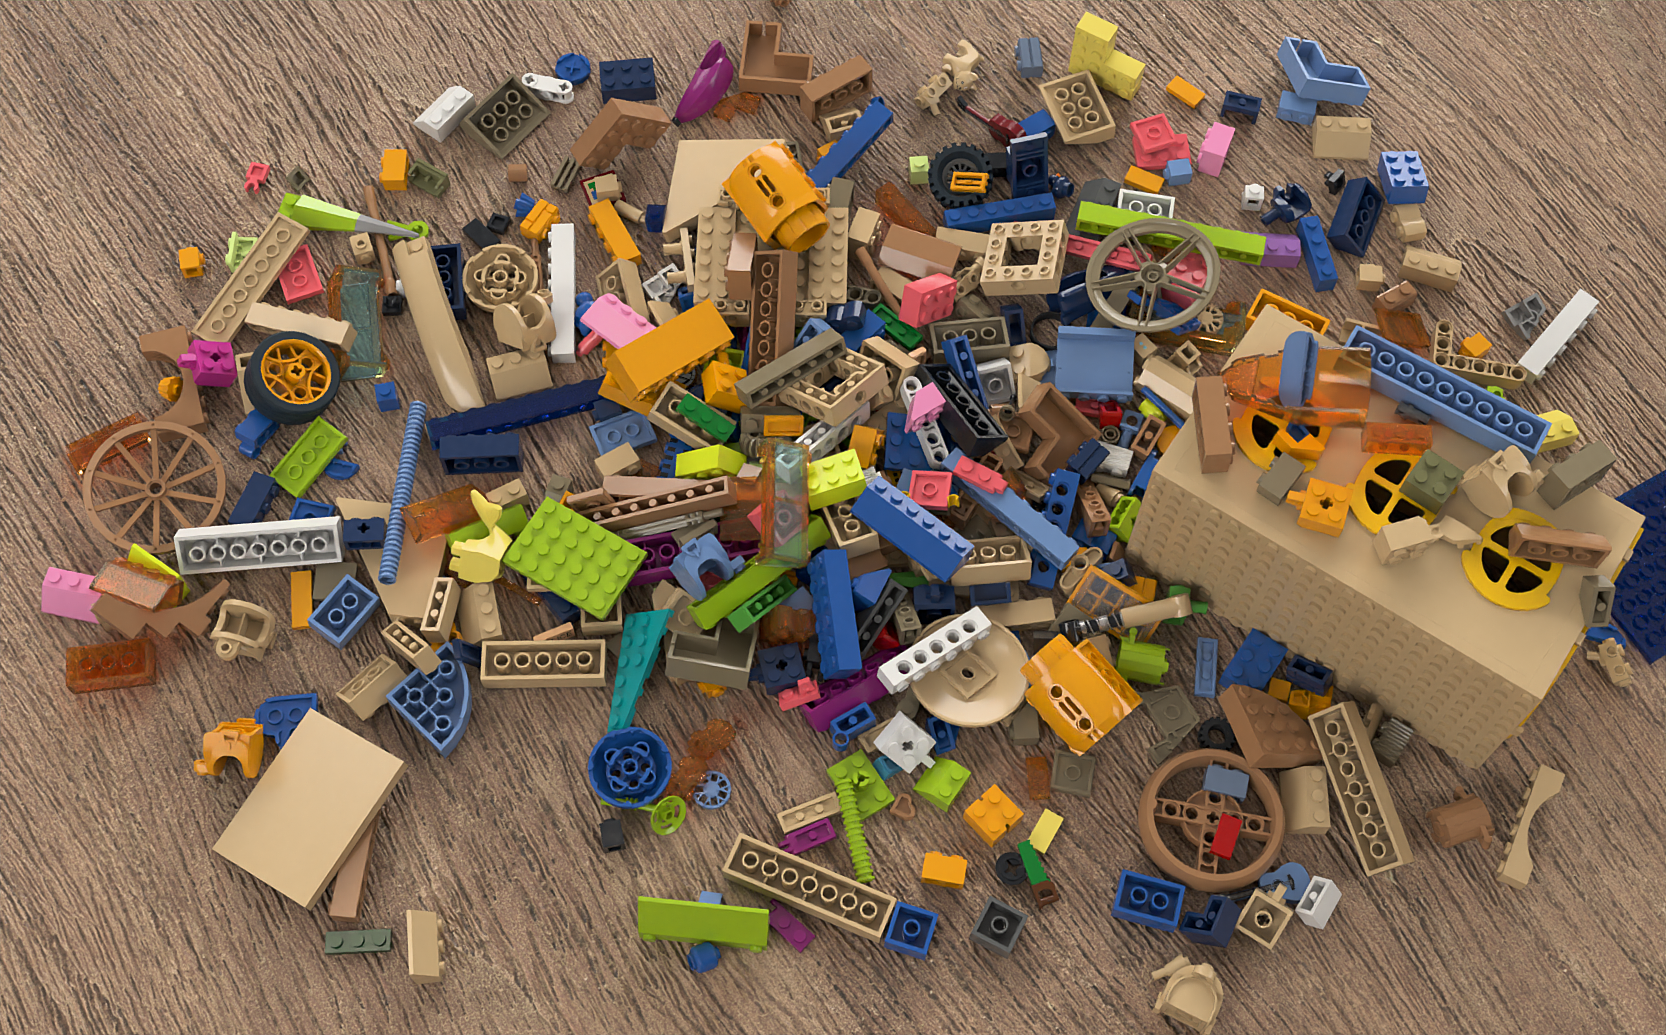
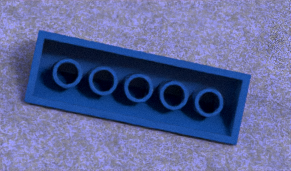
(912, 529)

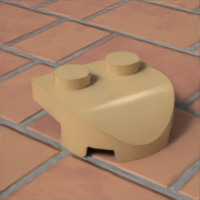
(1029, 360)

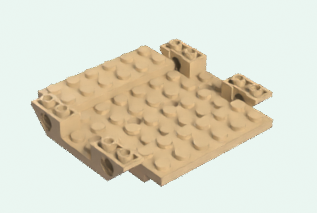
(819, 271)

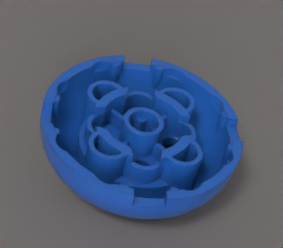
(609, 757)

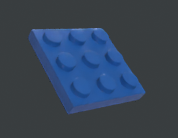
(905, 449)

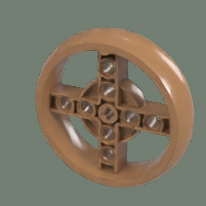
(1204, 876)

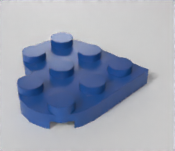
(283, 714)

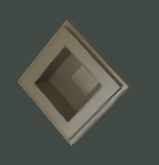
(297, 178)

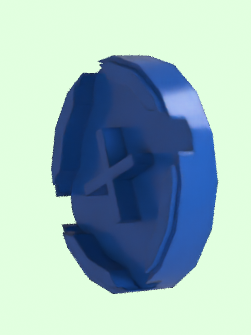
(573, 68)

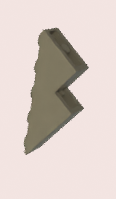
(906, 621)

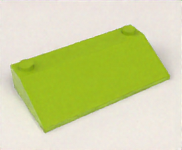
(703, 923)

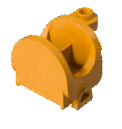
(237, 739)

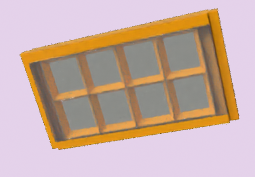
(1102, 595)

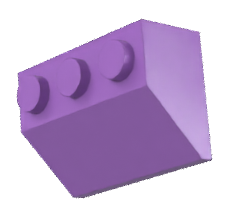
(1280, 250)

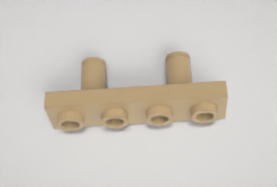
(683, 248)

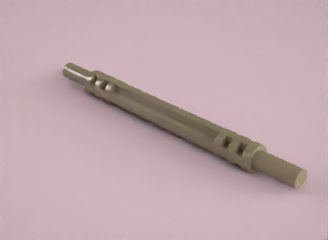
(668, 524)

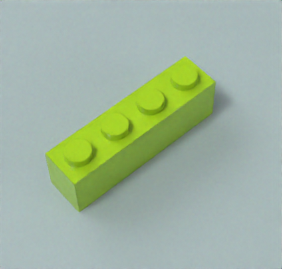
(511, 522)

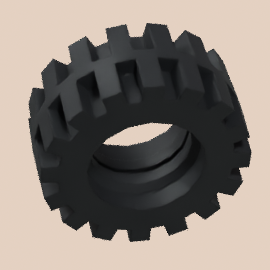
(1216, 724)

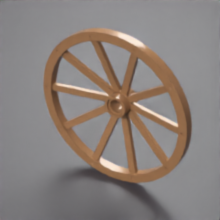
(151, 484)

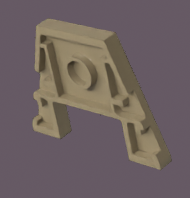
(1172, 716)

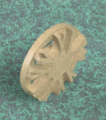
(1207, 320)

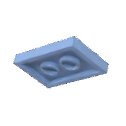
(628, 427)

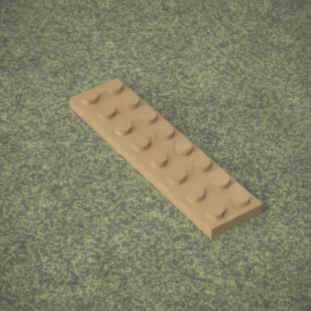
(251, 279)

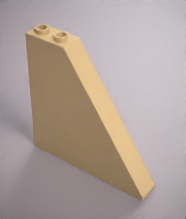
(698, 173)
(417, 566)

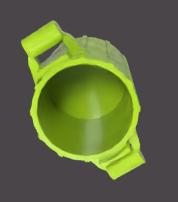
(1141, 660)

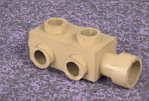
(970, 279)

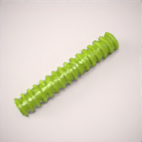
(854, 830)

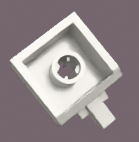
(911, 752)

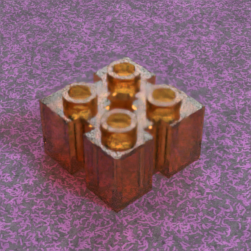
(787, 625)

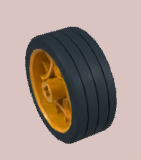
(291, 378)

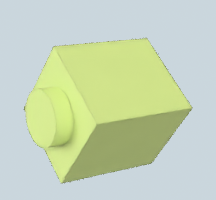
(918, 169)

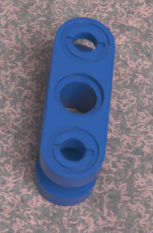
(1141, 481)

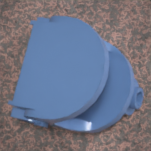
(700, 557)

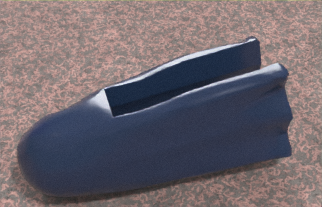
(1073, 296)

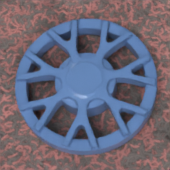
(712, 790)

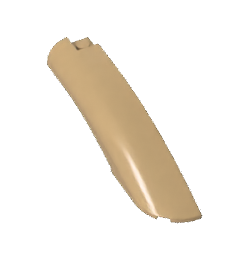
(437, 325)

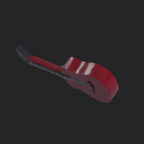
(999, 126)

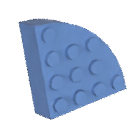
(437, 702)

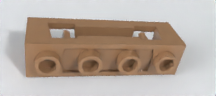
(961, 515)

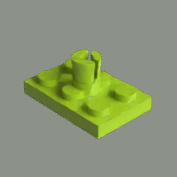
(869, 787)

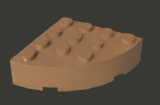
(1269, 730)

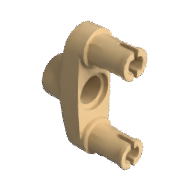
(1073, 575)

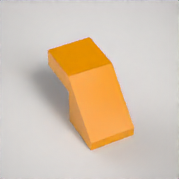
(1307, 448)

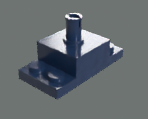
(1028, 165)

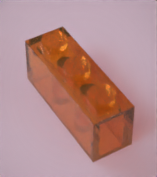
(1396, 438)

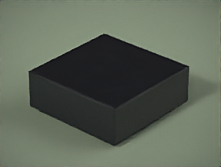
(498, 223)

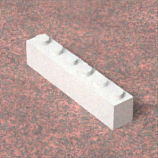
(1557, 335)

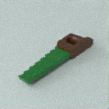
(1036, 875)

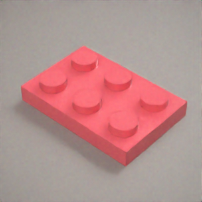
(1158, 159)
(300, 277)

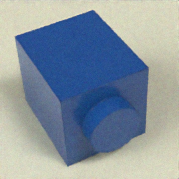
(387, 396)

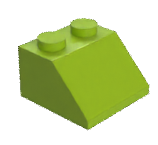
(943, 783)

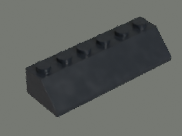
(962, 412)

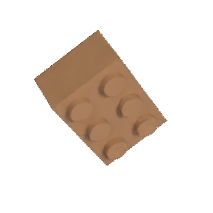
(740, 266)

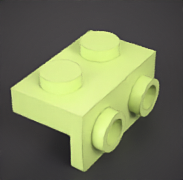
(238, 250)

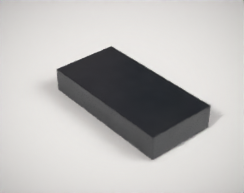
(480, 234)

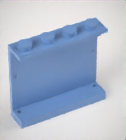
(1095, 363)

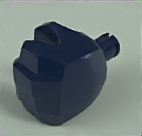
(1288, 205)

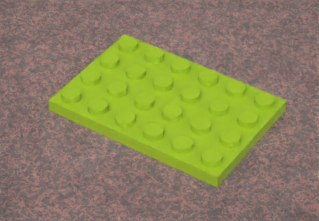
(575, 558)

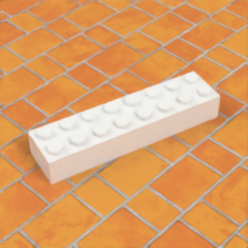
(259, 545)

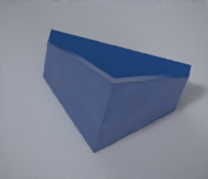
(943, 733)

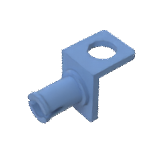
(1127, 430)

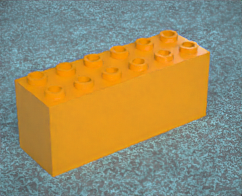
(669, 351)

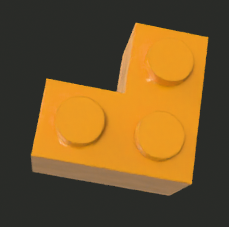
(866, 442)

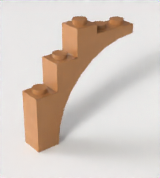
(875, 559)
(130, 619)

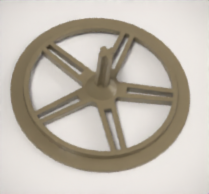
(1153, 275)

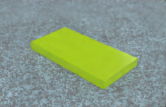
(308, 457)

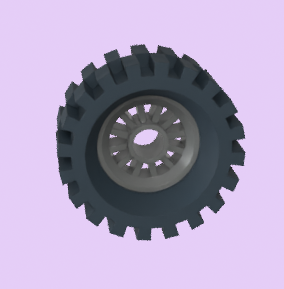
(948, 160)

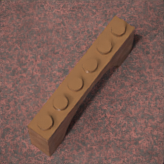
(189, 408)

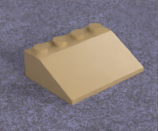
(1078, 109)

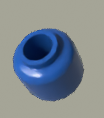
(703, 957)

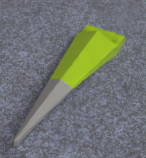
(322, 216)

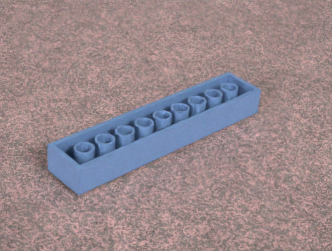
(1450, 398)

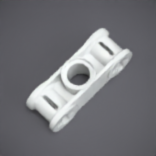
(549, 88)

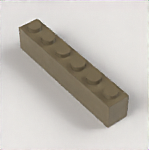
(790, 368)

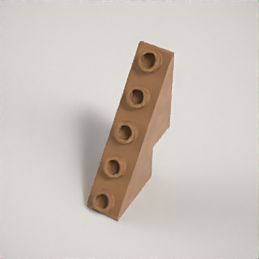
(1092, 510)

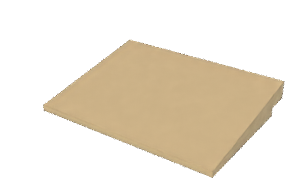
(310, 808)

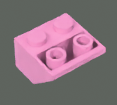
(924, 407)

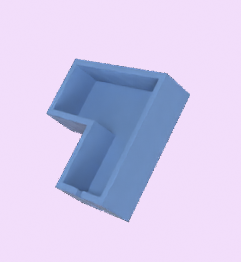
(1319, 79)

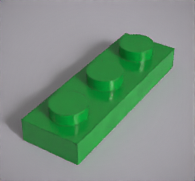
(898, 330)
(705, 418)

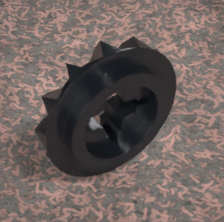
(1002, 866)

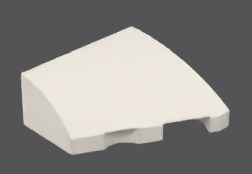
(658, 288)

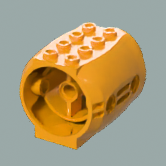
(780, 200)
(1077, 692)

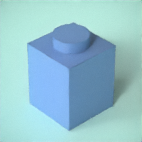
(1178, 172)

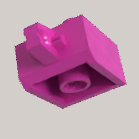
(210, 363)

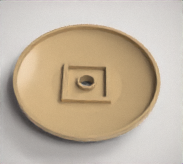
(987, 696)

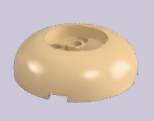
(500, 262)

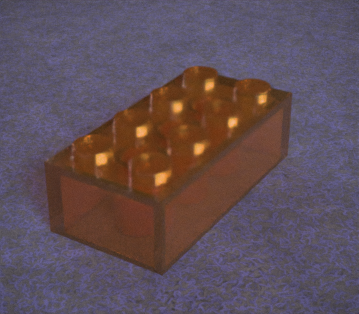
(111, 666)

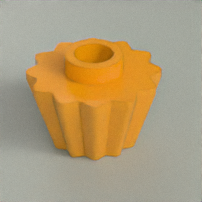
(171, 388)

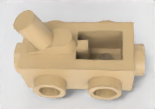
(930, 94)
(1611, 657)

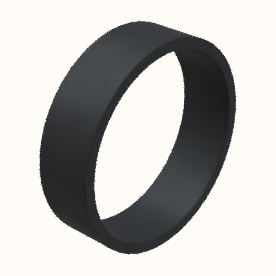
(1046, 315)

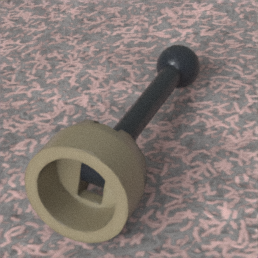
(1009, 411)

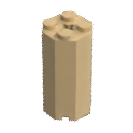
(1169, 384)

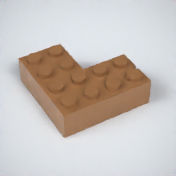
(766, 68)
(616, 126)
(1059, 426)

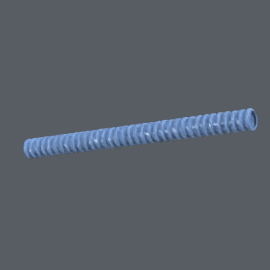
(402, 493)

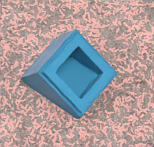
(886, 767)

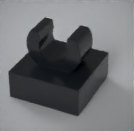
(1335, 181)
(392, 305)

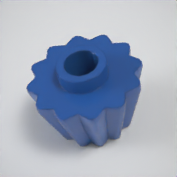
(524, 205)

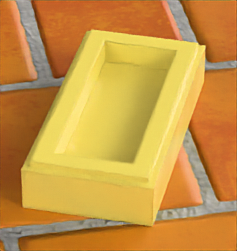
(1045, 831)

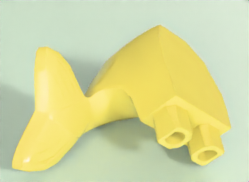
(482, 558)

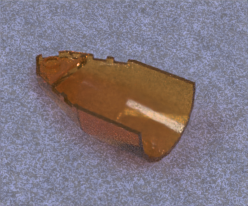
(1338, 394)

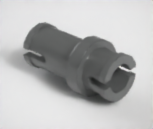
(1412, 414)

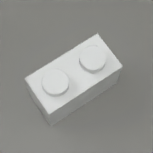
(1318, 902)

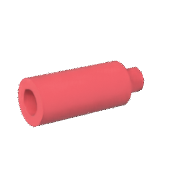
(588, 343)

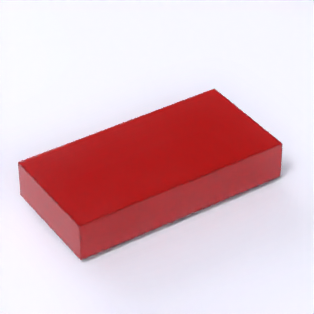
(1225, 836)

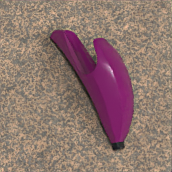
(707, 84)

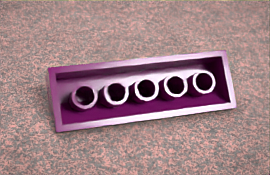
(845, 694)

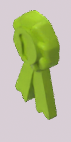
(416, 226)

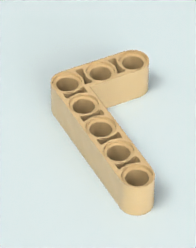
(1469, 364)

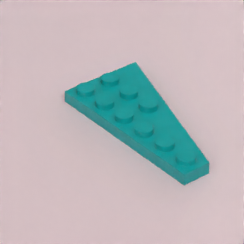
(635, 662)

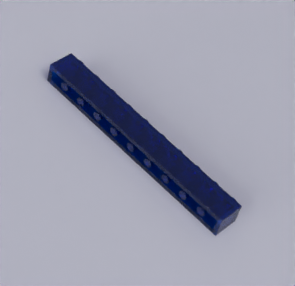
(517, 412)

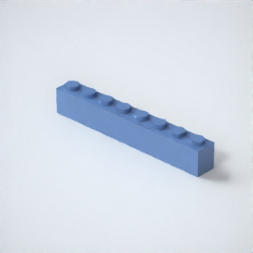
(1018, 517)

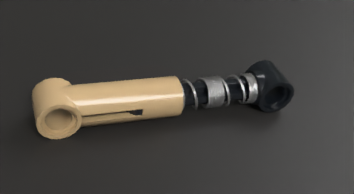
(1171, 607)

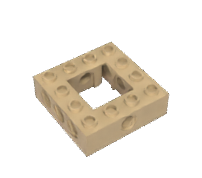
(1044, 278)
(863, 380)

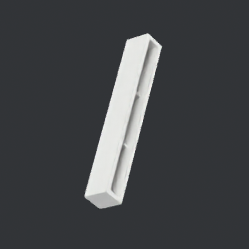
(563, 290)

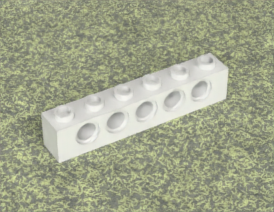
(825, 437)
(972, 620)

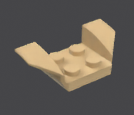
(677, 599)

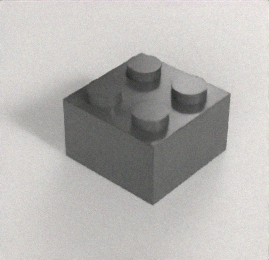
(998, 927)

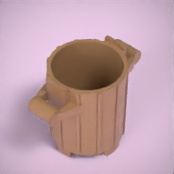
(1461, 821)

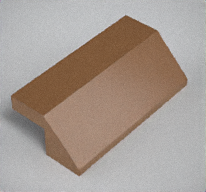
(918, 253)

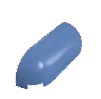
(1298, 368)

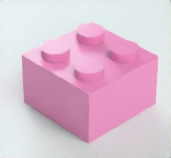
(1215, 149)

